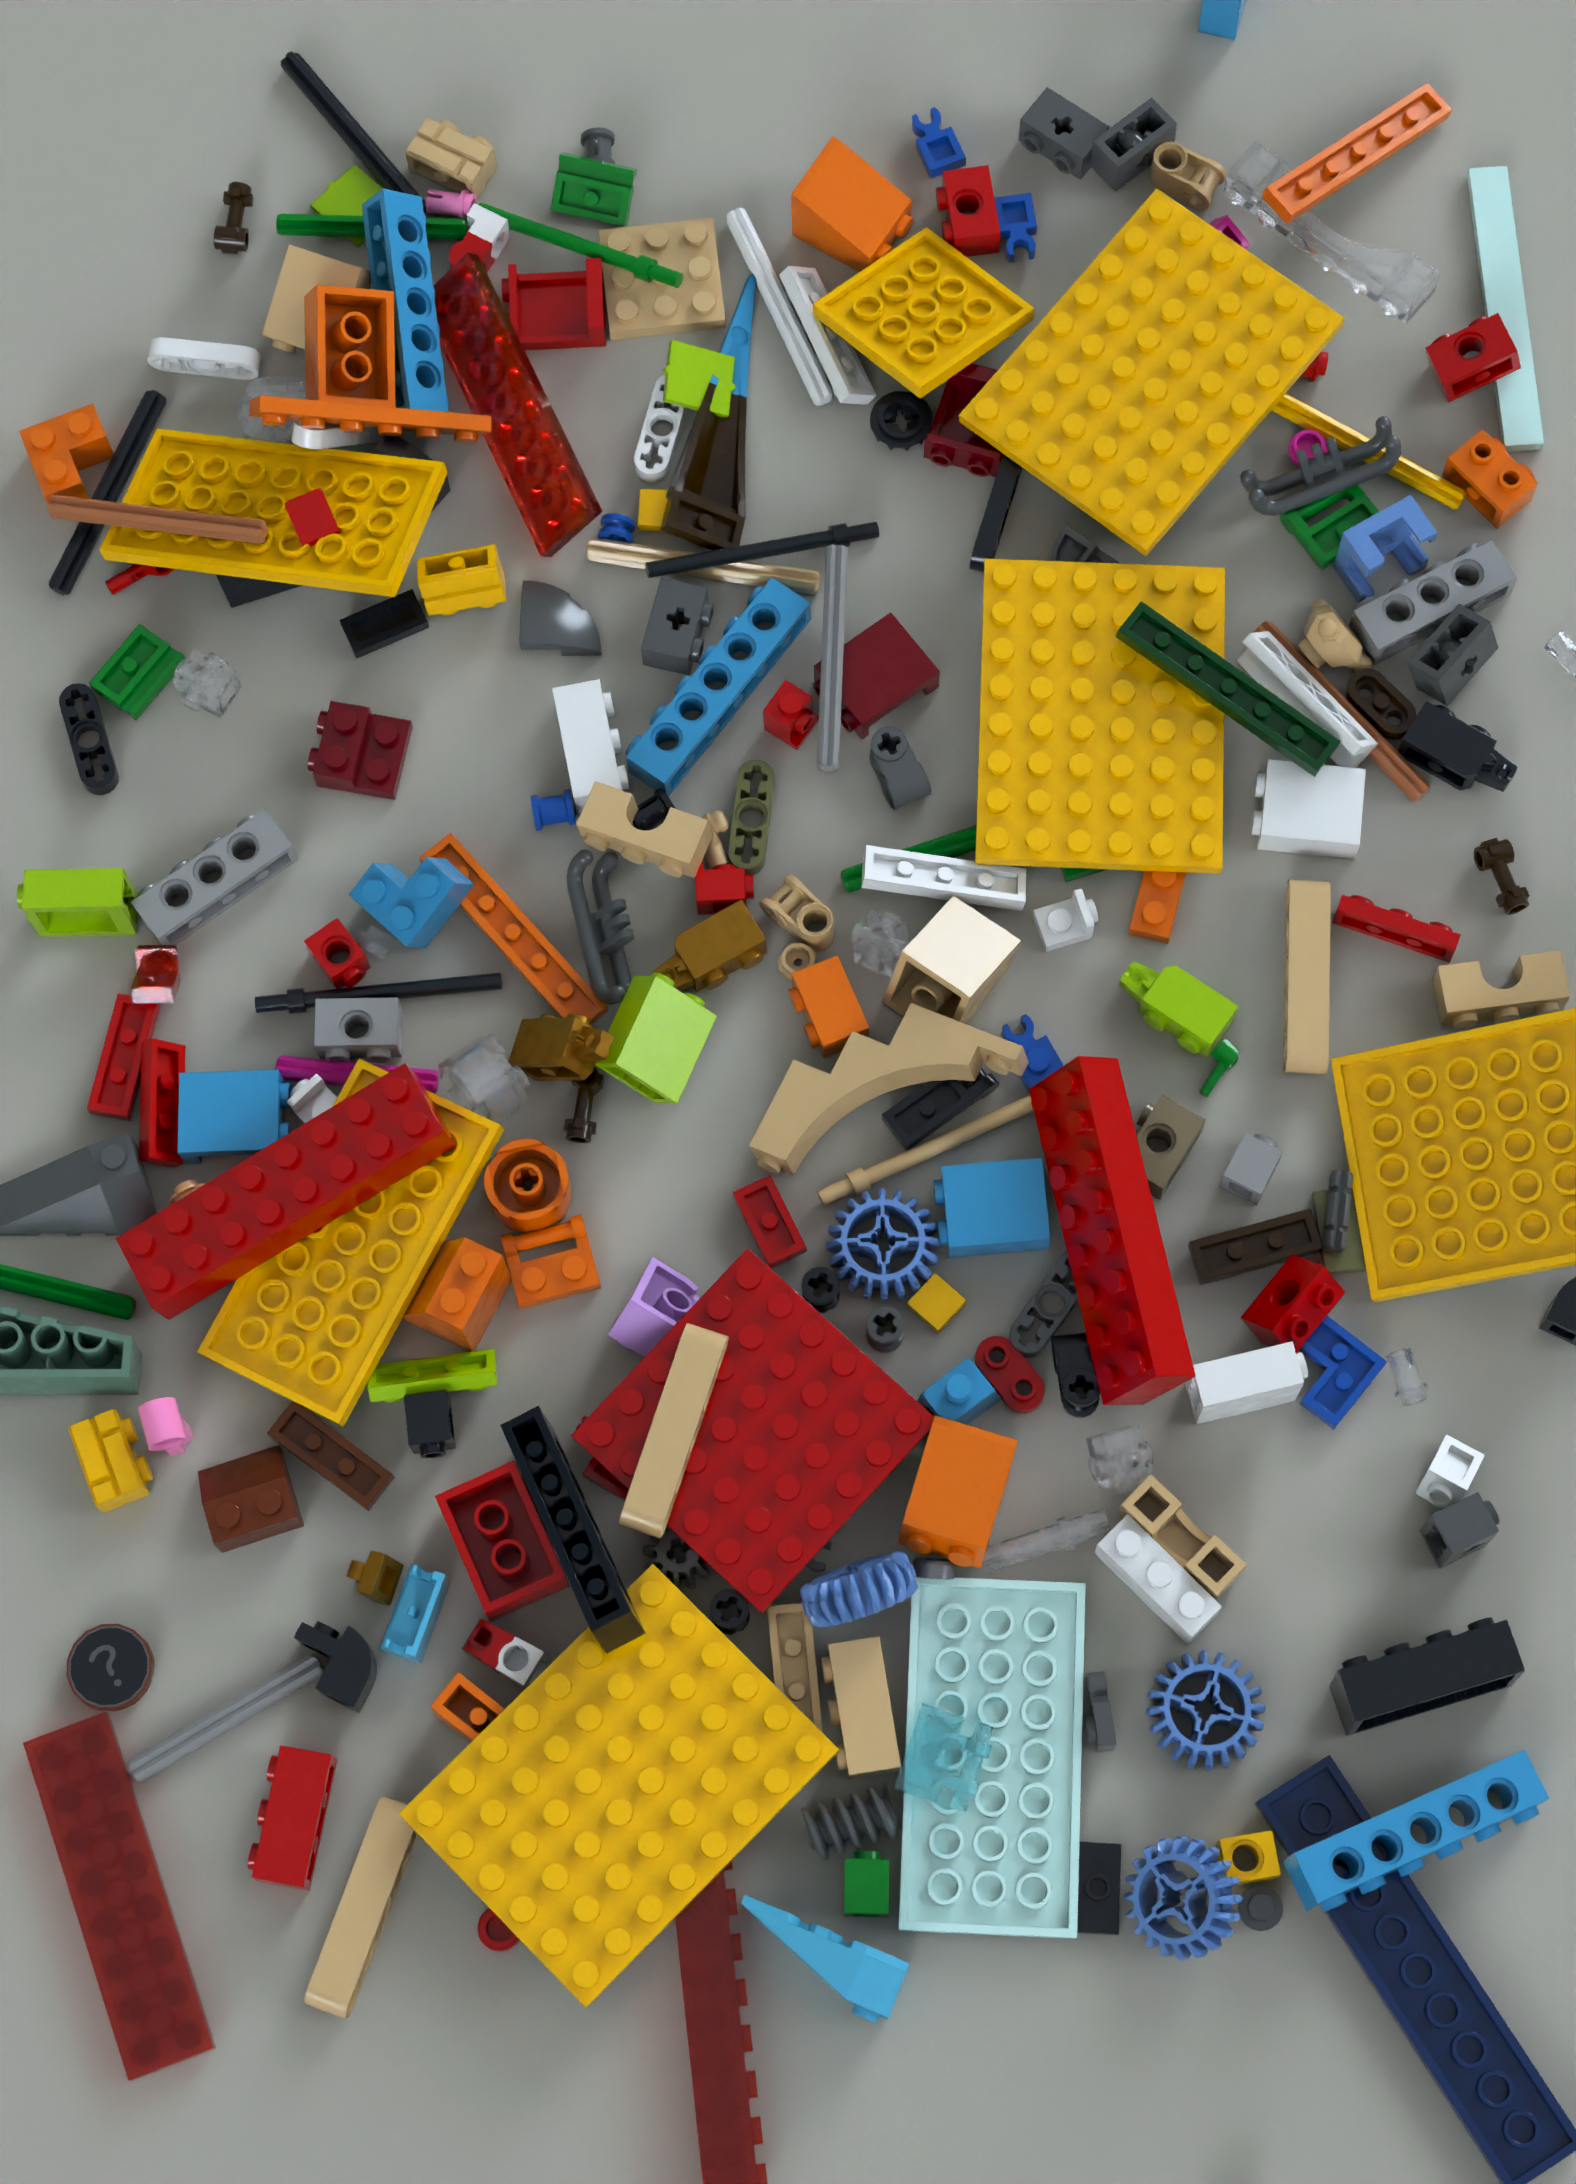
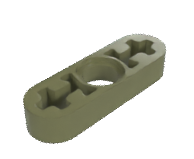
(743, 789)

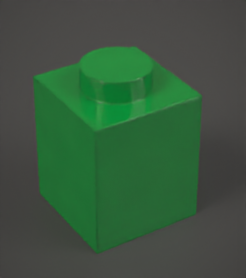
(866, 1885)

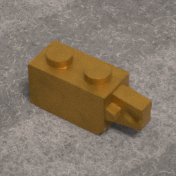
(715, 949)
(559, 1047)

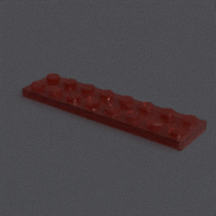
(524, 427)
(119, 1896)

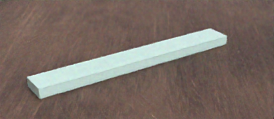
(1504, 294)

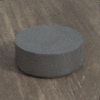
(934, 1568)

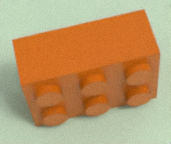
(350, 345)

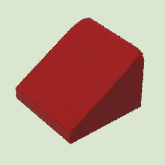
(311, 517)

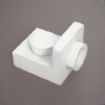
(1066, 921)
(310, 1098)
(1449, 1473)

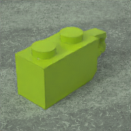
(1180, 1006)

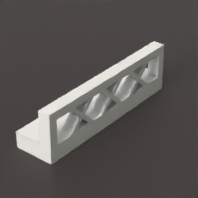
(1287, 679)

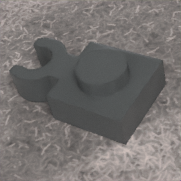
(1099, 1724)

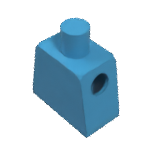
(960, 1394)

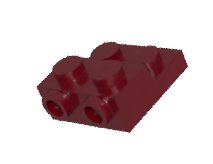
(359, 750)

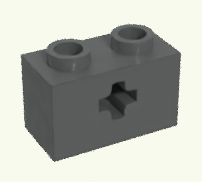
(1060, 132)
(1131, 143)
(674, 605)
(1453, 654)
(1460, 1529)

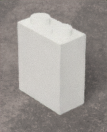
(1309, 812)
(1246, 1382)

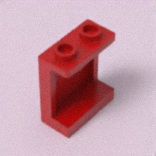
(557, 307)

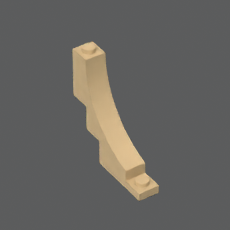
(921, 1051)

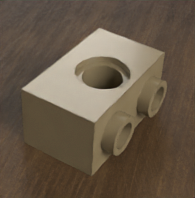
(1178, 1129)

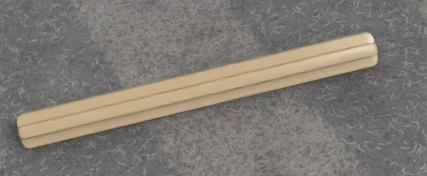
(741, 572)

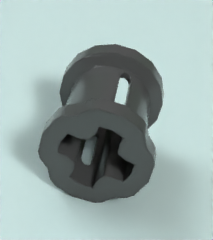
(601, 150)
(887, 1342)

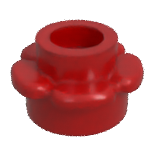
(1317, 367)

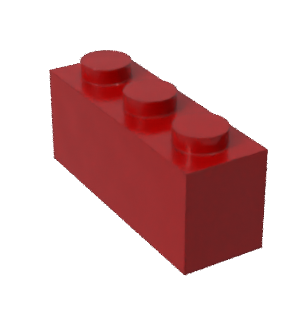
(292, 1817)

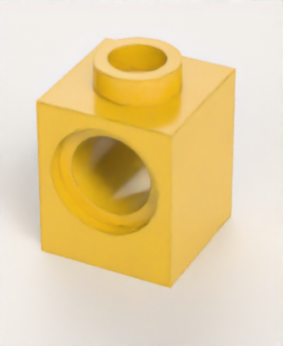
(1264, 1851)

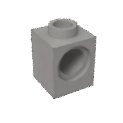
(1251, 1167)

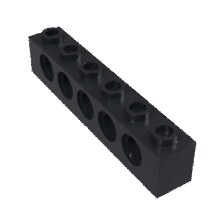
(573, 1530)

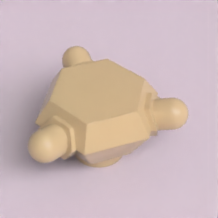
(1331, 640)

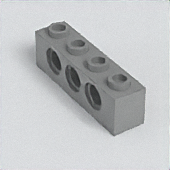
(1384, 637)
(208, 900)

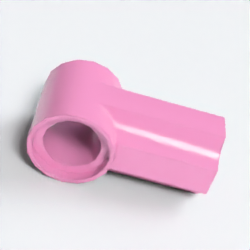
(164, 1426)

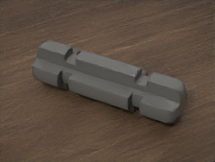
(1337, 1211)

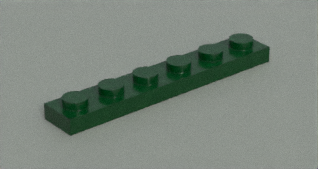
(1228, 689)

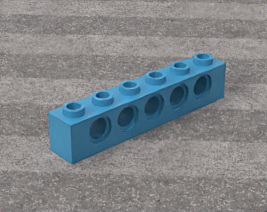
(401, 264)
(668, 767)
(1510, 1778)

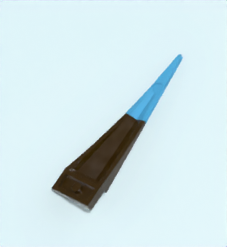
(709, 481)

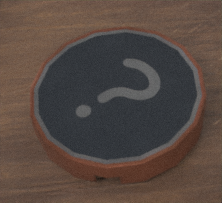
(110, 1667)

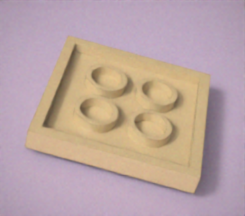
(653, 307)

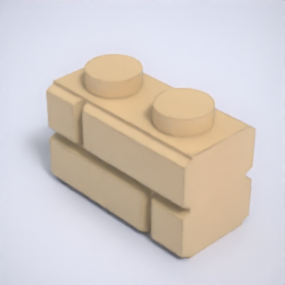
(451, 157)

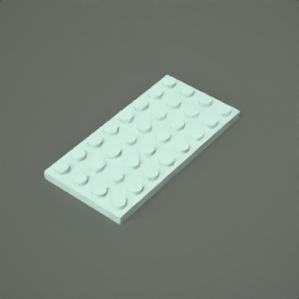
(1016, 1663)

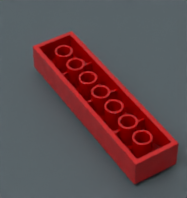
(285, 1192)
(1111, 1232)

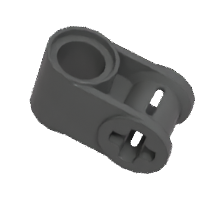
(900, 773)

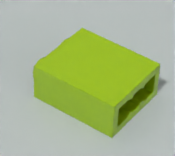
(657, 1038)

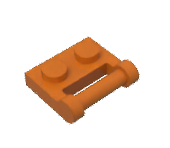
(555, 1274)

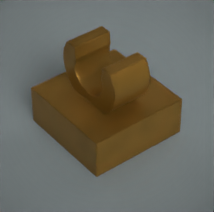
(376, 1577)

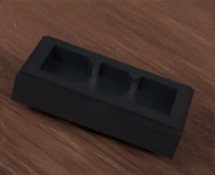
(384, 623)
(1099, 1888)

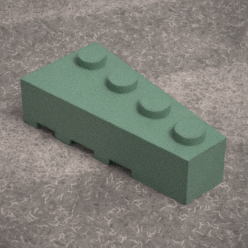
(64, 1359)

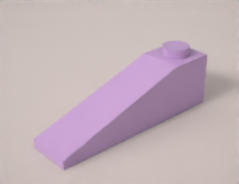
(653, 1307)

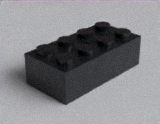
(1426, 1676)

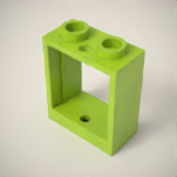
(78, 901)

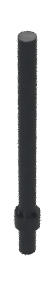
(835, 535)
(298, 1000)

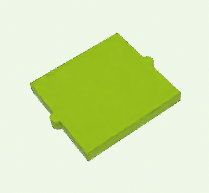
(347, 197)
(689, 374)

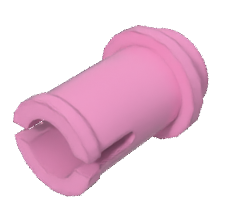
(450, 202)

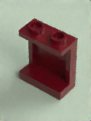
(952, 441)
(880, 673)

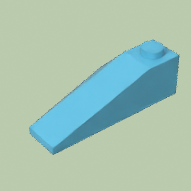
(851, 1969)

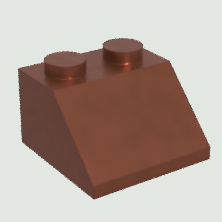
(249, 1499)

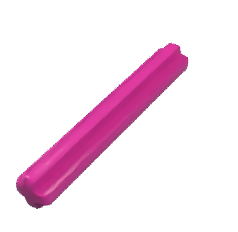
(337, 1072)

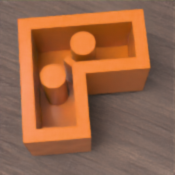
(63, 448)

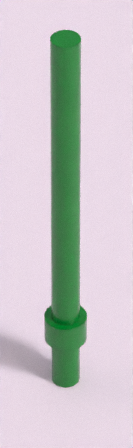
(641, 267)

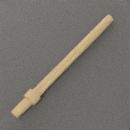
(861, 1180)

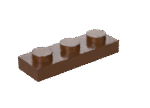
(331, 1455)

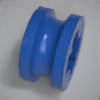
(617, 527)

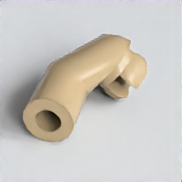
(715, 852)

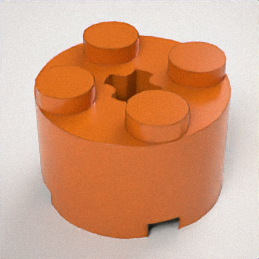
(504, 1185)

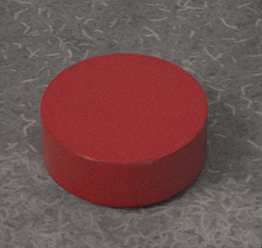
(495, 1933)

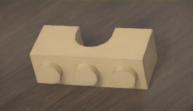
(673, 846)
(1467, 998)
(1199, 1554)

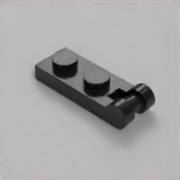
(934, 1106)

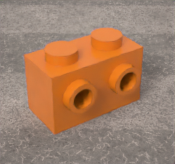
(1490, 478)

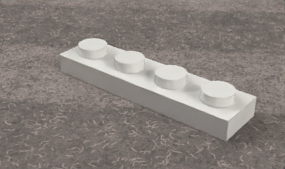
(834, 353)
(943, 877)

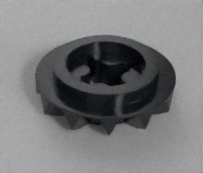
(912, 408)

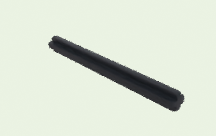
(346, 125)
(108, 490)

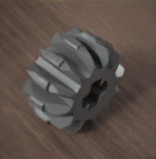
(678, 1572)

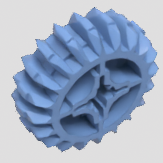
(902, 1244)
(859, 1589)
(1225, 1714)
(1206, 1923)

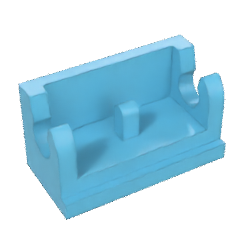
(415, 1614)

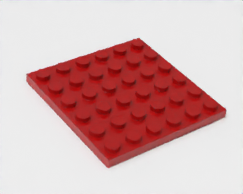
(787, 1439)

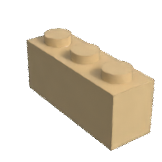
(861, 1708)

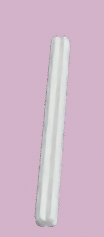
(779, 307)

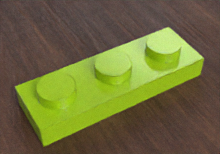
(447, 1372)

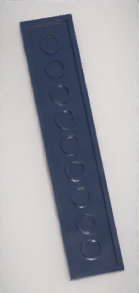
(1430, 1990)

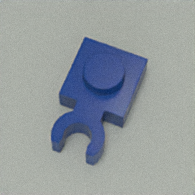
(937, 147)
(1017, 223)
(1040, 1053)

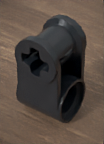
(1075, 1369)

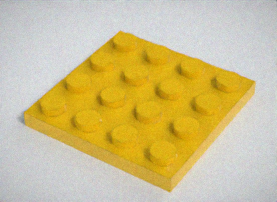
(923, 312)

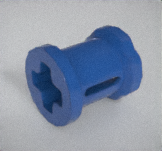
(553, 810)

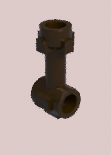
(233, 237)
(1495, 856)
(580, 1127)

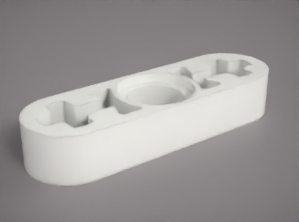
(204, 358)
(331, 436)
(666, 444)

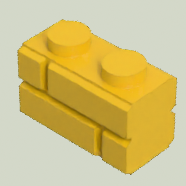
(461, 580)
(110, 1459)

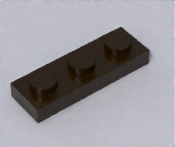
(1255, 1246)

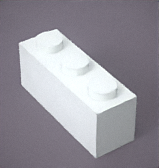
(587, 738)
(1157, 1579)

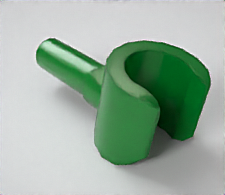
(1227, 1056)

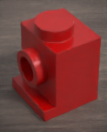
(790, 715)
(721, 888)

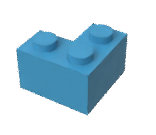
(414, 906)

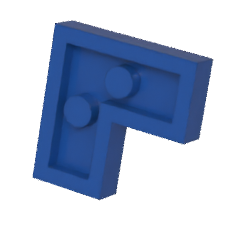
(1347, 1372)

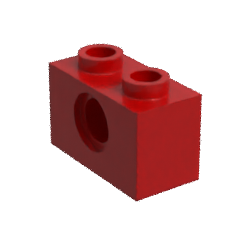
(970, 191)
(1463, 375)
(1293, 1303)

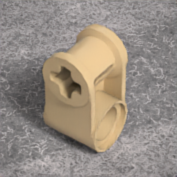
(1189, 175)
(795, 908)

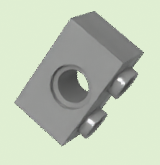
(340, 1015)

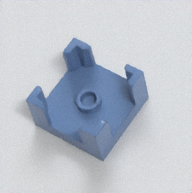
(1385, 532)

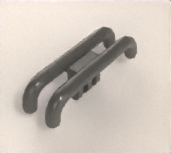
(1324, 472)
(602, 930)

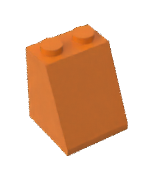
(849, 208)
(460, 1293)
(957, 1492)

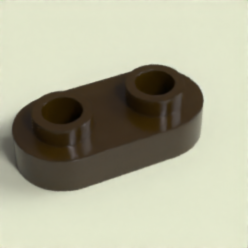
(1384, 703)

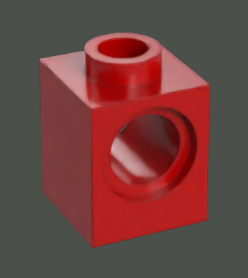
(334, 939)

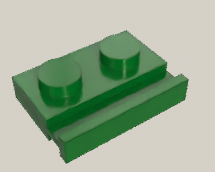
(593, 189)
(136, 672)

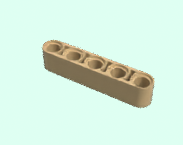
(1307, 977)
(673, 1430)
(362, 1911)

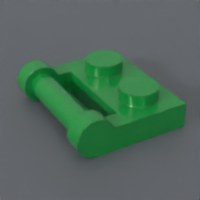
(1324, 537)

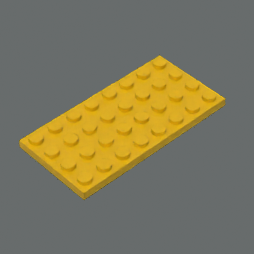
(373, 498)
(331, 1302)

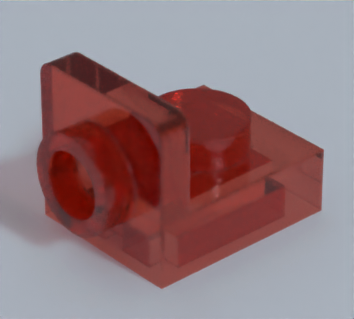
(156, 974)

